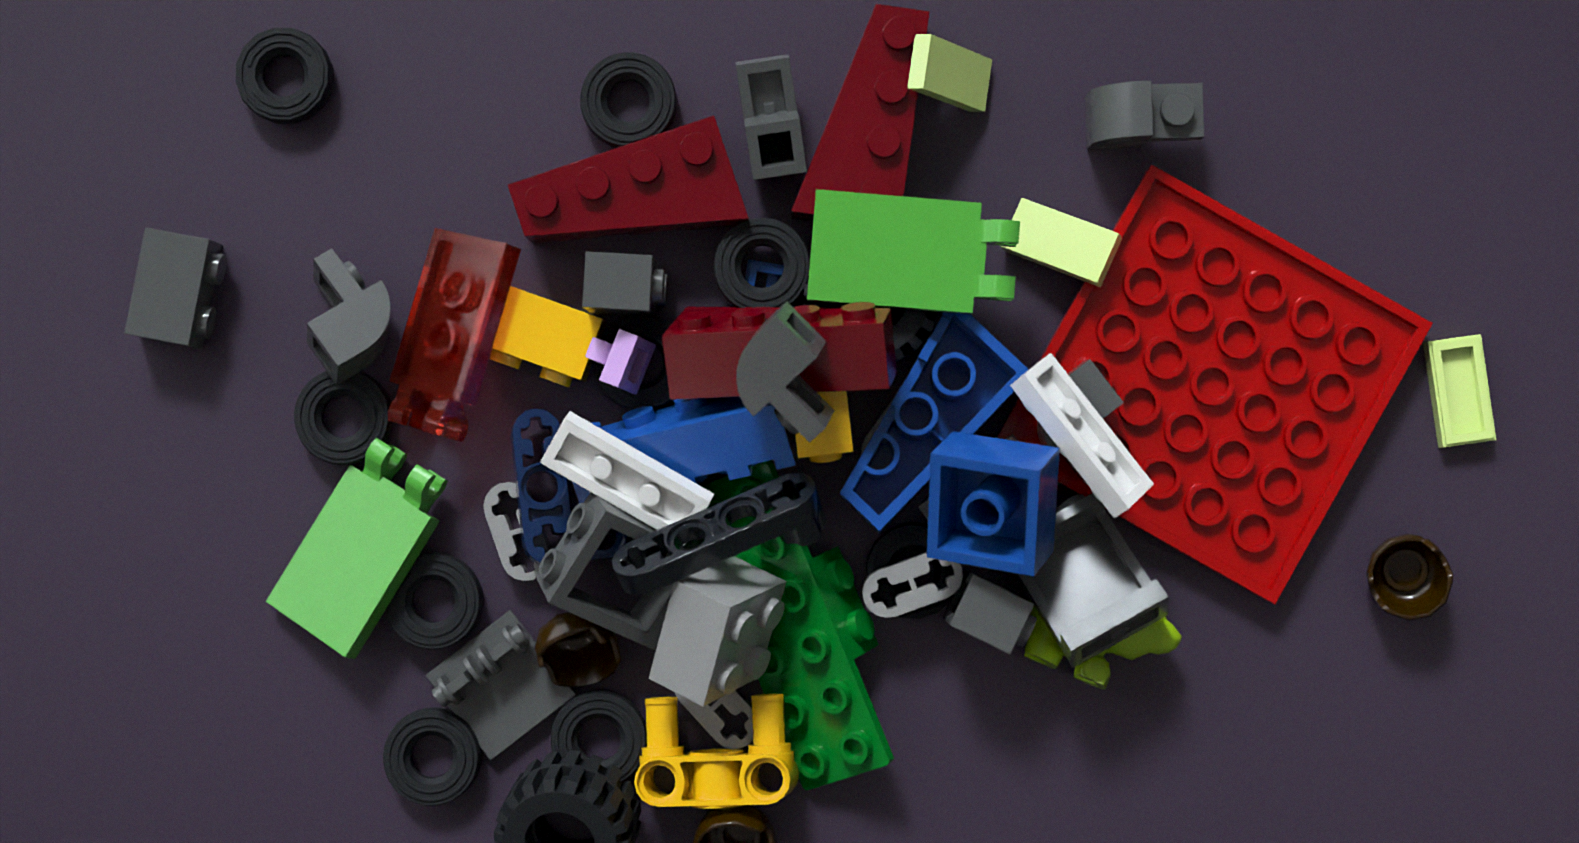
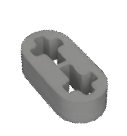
(505, 536)
(916, 596)
(714, 722)

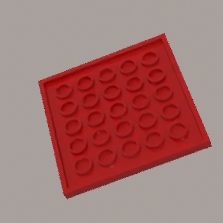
(1237, 375)

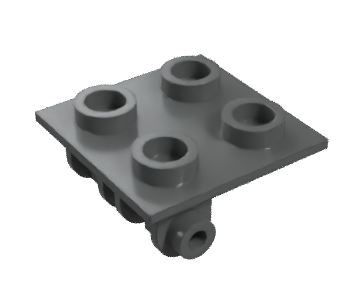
(498, 685)

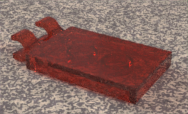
(451, 331)

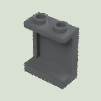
(1092, 583)

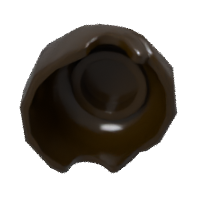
(1409, 577)
(576, 651)
(735, 825)

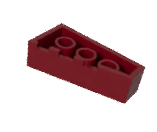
(873, 117)
(635, 189)
(708, 341)

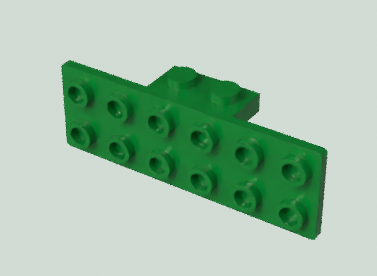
(814, 652)

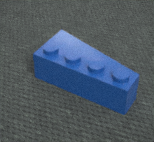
(952, 387)
(703, 437)

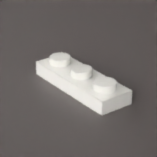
(1082, 435)
(622, 474)

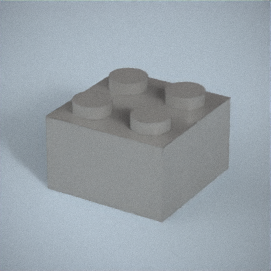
(718, 630)

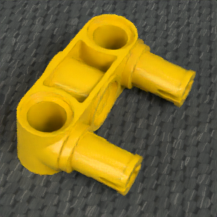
(715, 775)

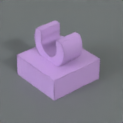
(623, 360)

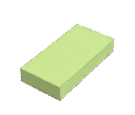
(949, 73)
(1064, 242)
(1459, 391)

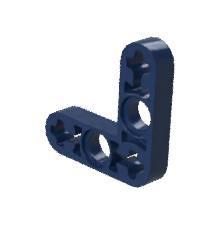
(554, 513)

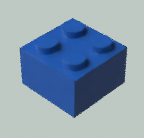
(992, 503)

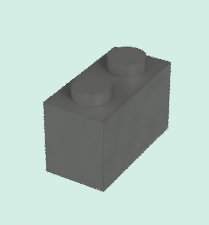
(623, 284)
(175, 288)
(990, 613)

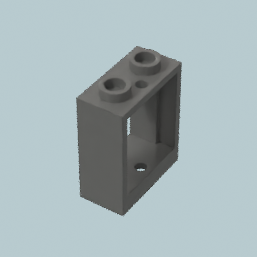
(565, 564)

